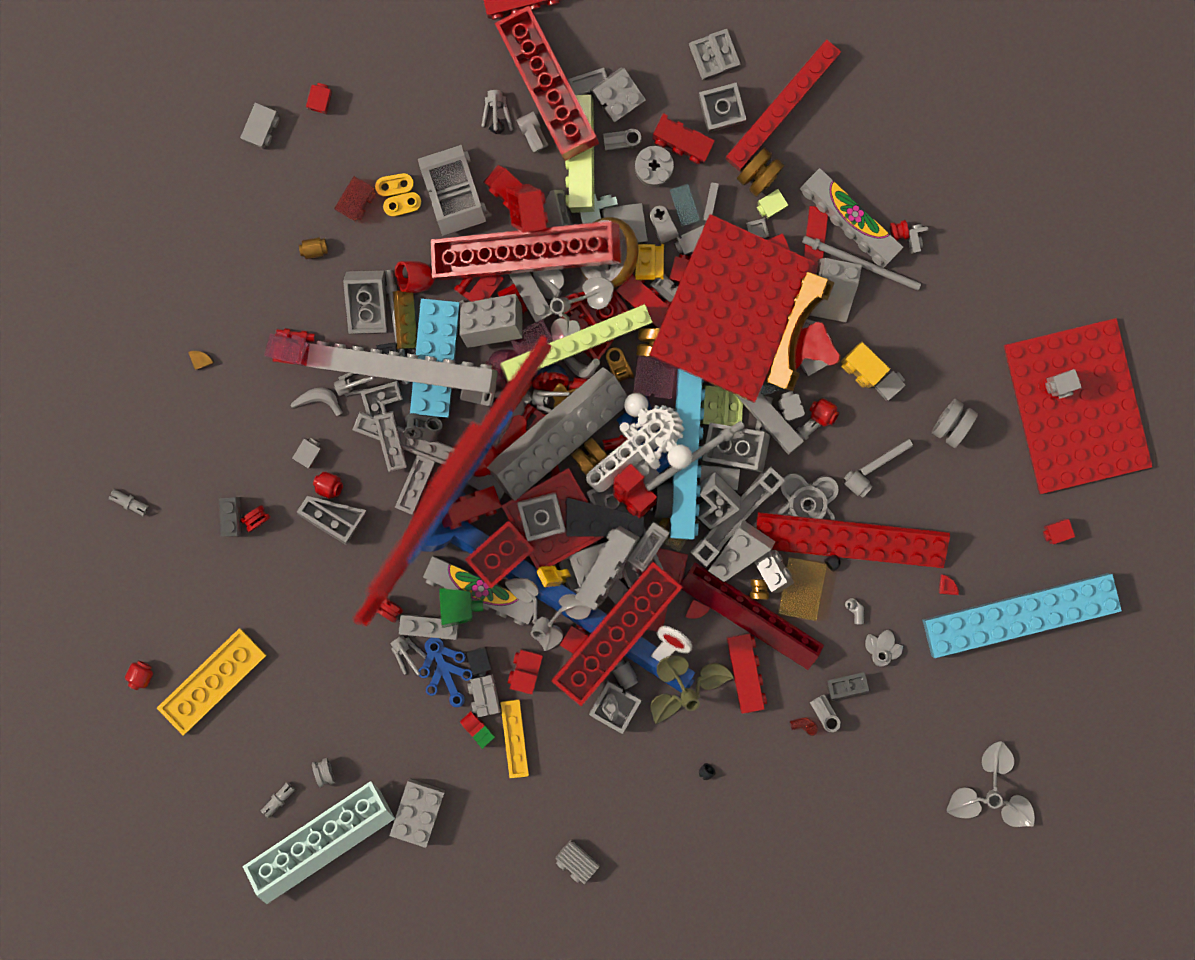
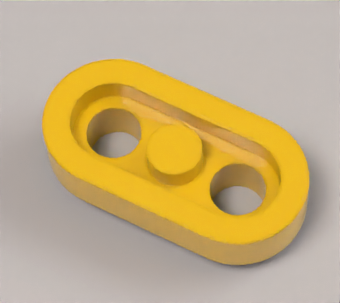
(394, 183)
(402, 205)

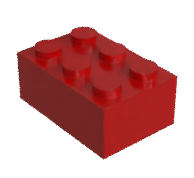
(526, 208)
(499, 554)

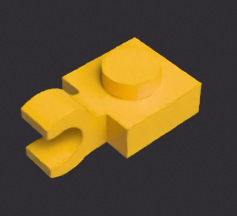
(551, 576)

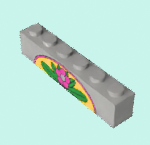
(851, 218)
(497, 597)

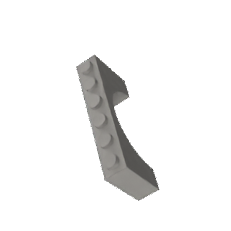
(754, 495)

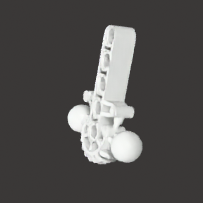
(650, 421)

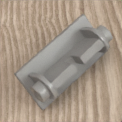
(664, 287)

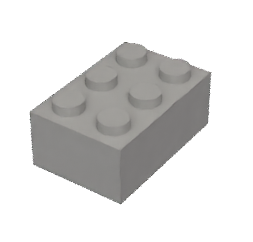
(491, 320)
(743, 451)
(417, 813)

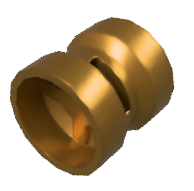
(759, 584)

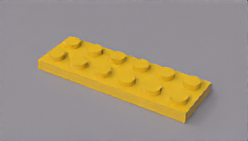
(211, 681)

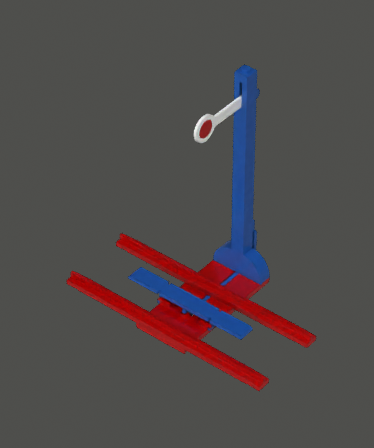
(429, 535)

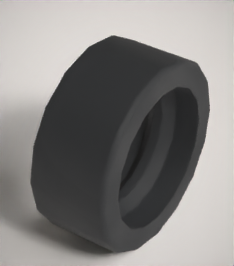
(664, 500)

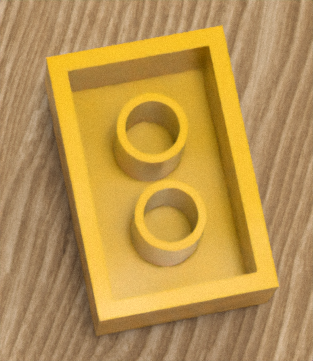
(864, 366)

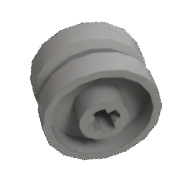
(952, 421)

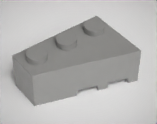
(333, 518)
(740, 551)

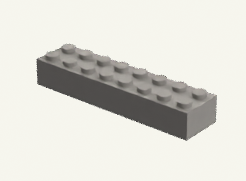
(558, 433)

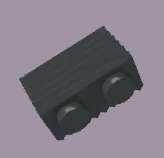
(230, 516)

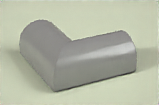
(377, 397)

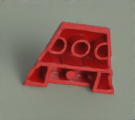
(588, 316)

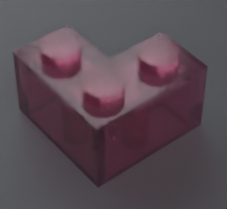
(287, 349)

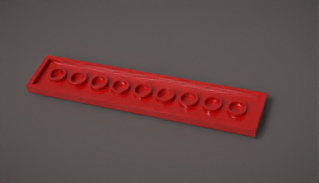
(855, 540)

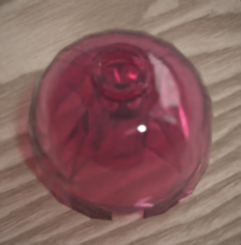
(495, 361)

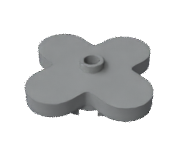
(819, 492)

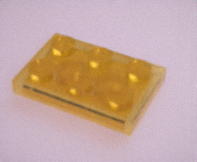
(804, 595)

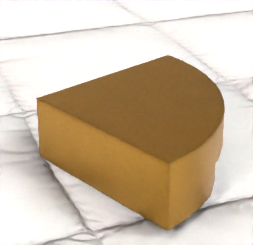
(200, 359)

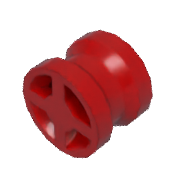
(899, 230)

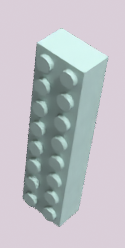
(318, 842)

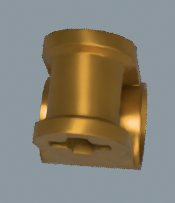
(619, 366)

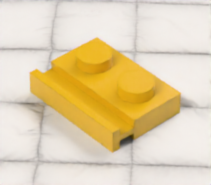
(650, 262)

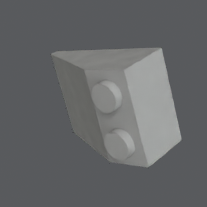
(846, 280)
(365, 301)

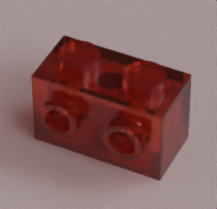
(355, 199)

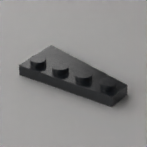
(595, 520)

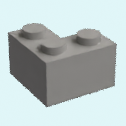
(719, 501)

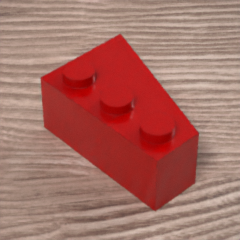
(682, 140)
(471, 506)

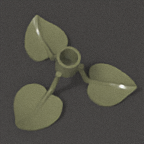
(672, 667)

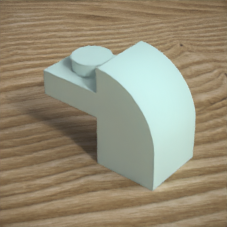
(605, 202)

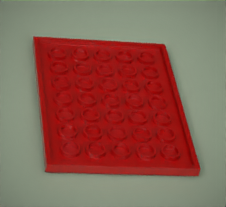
(731, 308)
(1087, 433)

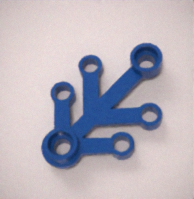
(444, 669)

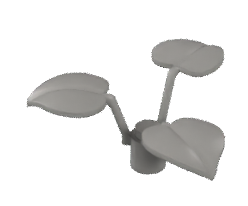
(597, 291)
(543, 630)
(1016, 812)

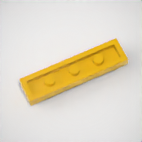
(514, 738)

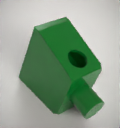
(457, 607)

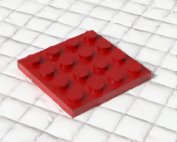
(555, 547)

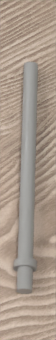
(816, 244)

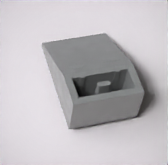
(579, 566)

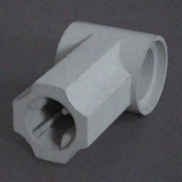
(531, 129)
(619, 140)
(824, 712)

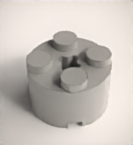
(663, 160)

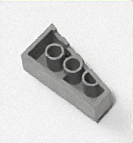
(607, 567)

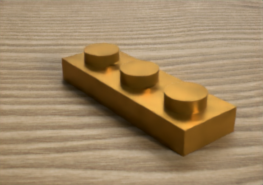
(405, 320)

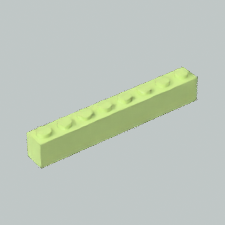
(585, 339)

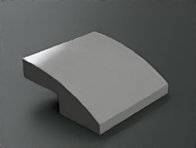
(714, 54)
(632, 215)

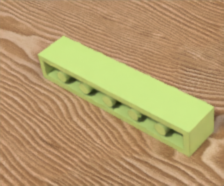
(581, 169)

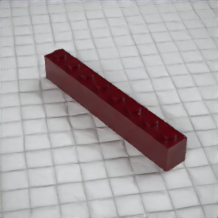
(751, 616)

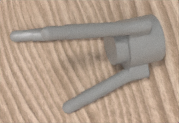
(495, 99)
(345, 386)
(542, 397)
(400, 647)

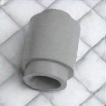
(857, 483)
(625, 674)

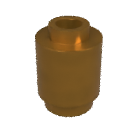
(313, 248)

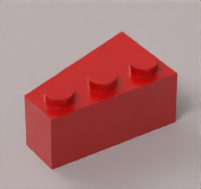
(498, 181)

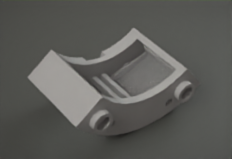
(454, 190)

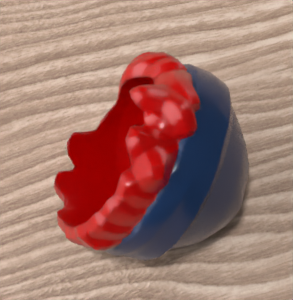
(549, 377)

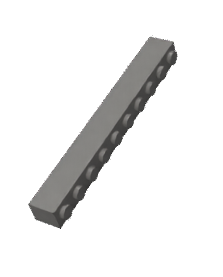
(402, 368)

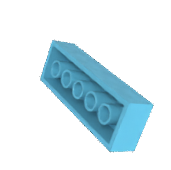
(435, 339)

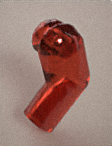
(806, 724)

